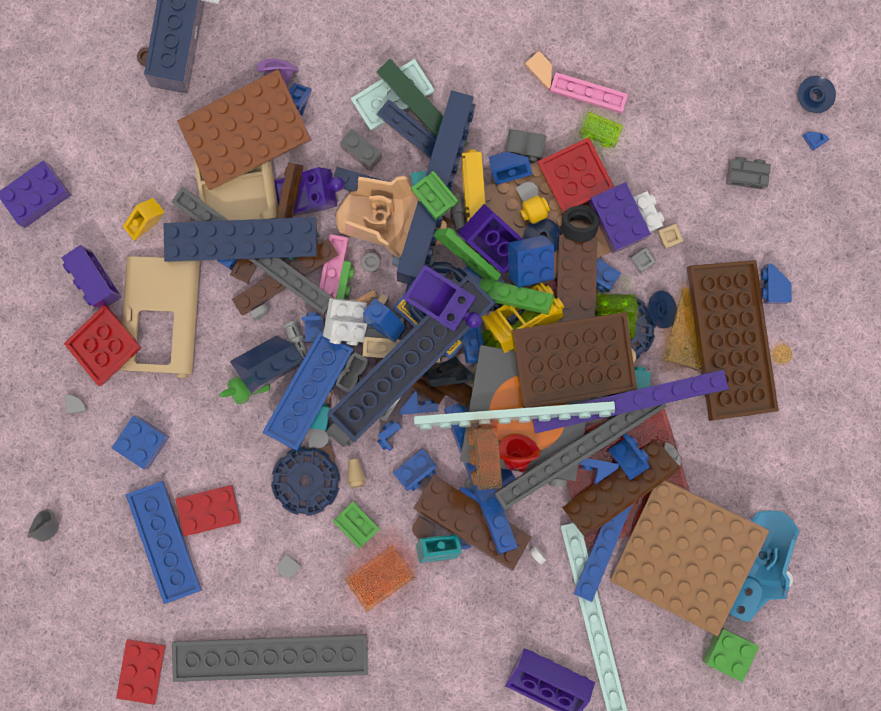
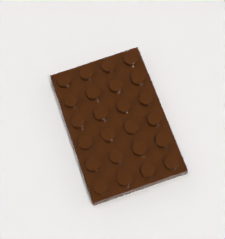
(574, 360)

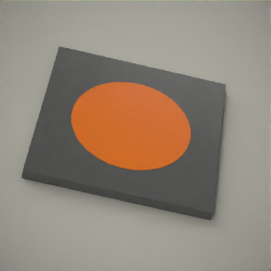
(498, 389)

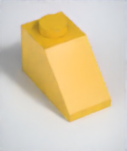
(143, 218)

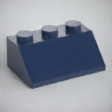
(266, 363)

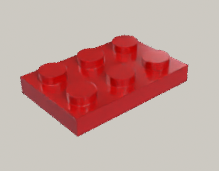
(208, 510)
(141, 671)

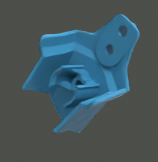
(769, 570)

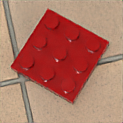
(575, 174)
(102, 345)

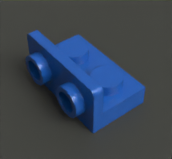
(605, 276)
(629, 457)
(415, 470)

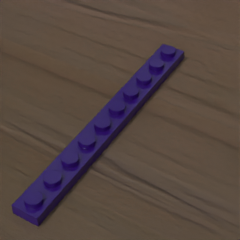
(646, 398)

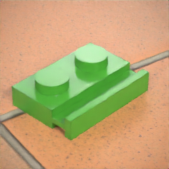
(434, 195)
(356, 524)

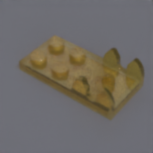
(682, 340)

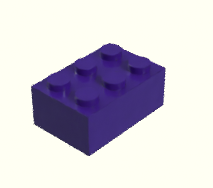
(34, 194)
(619, 218)
(490, 237)
(90, 277)

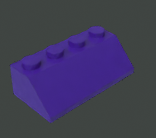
(549, 683)

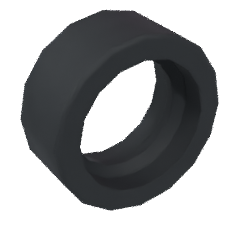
(579, 213)

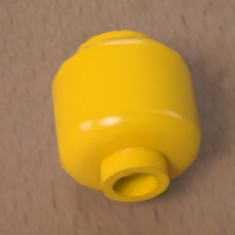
(535, 209)

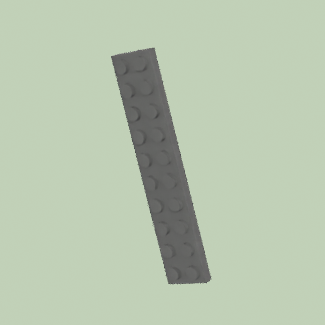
(269, 658)

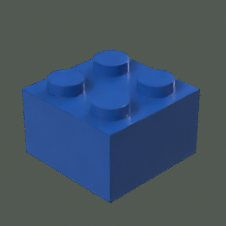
(531, 261)
(140, 442)

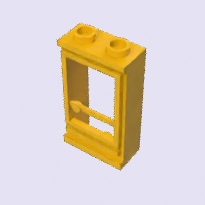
(472, 182)
(502, 329)

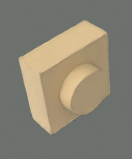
(670, 236)

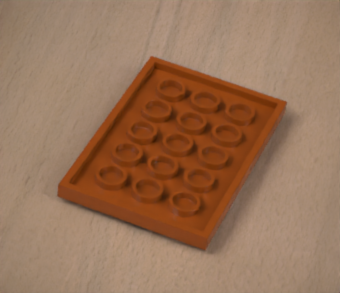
(244, 130)

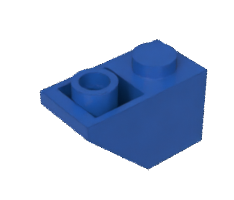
(776, 286)

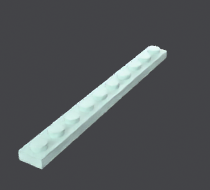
(524, 415)
(594, 624)

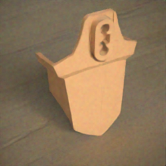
(380, 213)

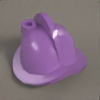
(270, 65)

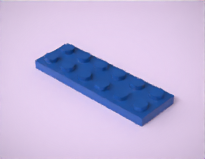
(307, 392)
(163, 542)

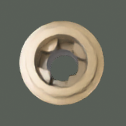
(355, 474)

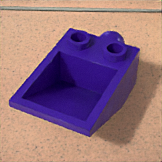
(315, 191)
(439, 297)

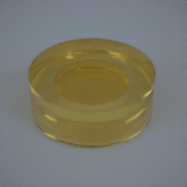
(782, 354)

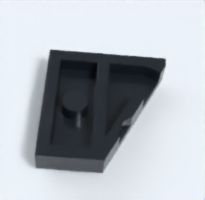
(448, 373)

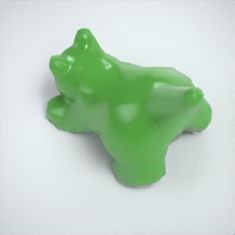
(239, 391)

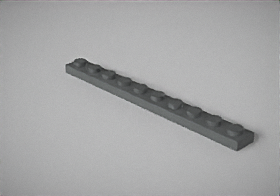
(273, 266)
(571, 455)

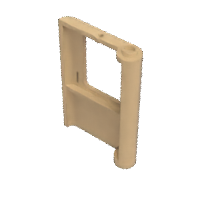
(244, 197)
(168, 288)

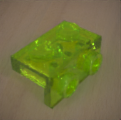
(601, 130)

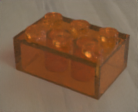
(485, 457)
(380, 577)

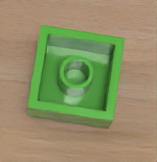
(730, 654)

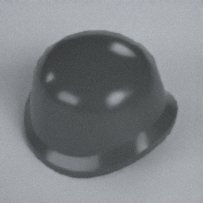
(43, 526)

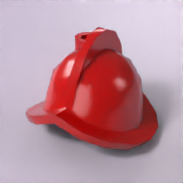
(518, 452)

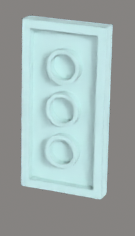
(374, 97)

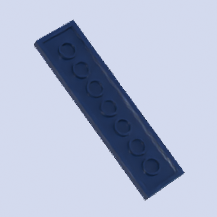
(240, 239)

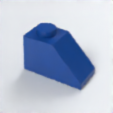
(509, 167)
(383, 320)

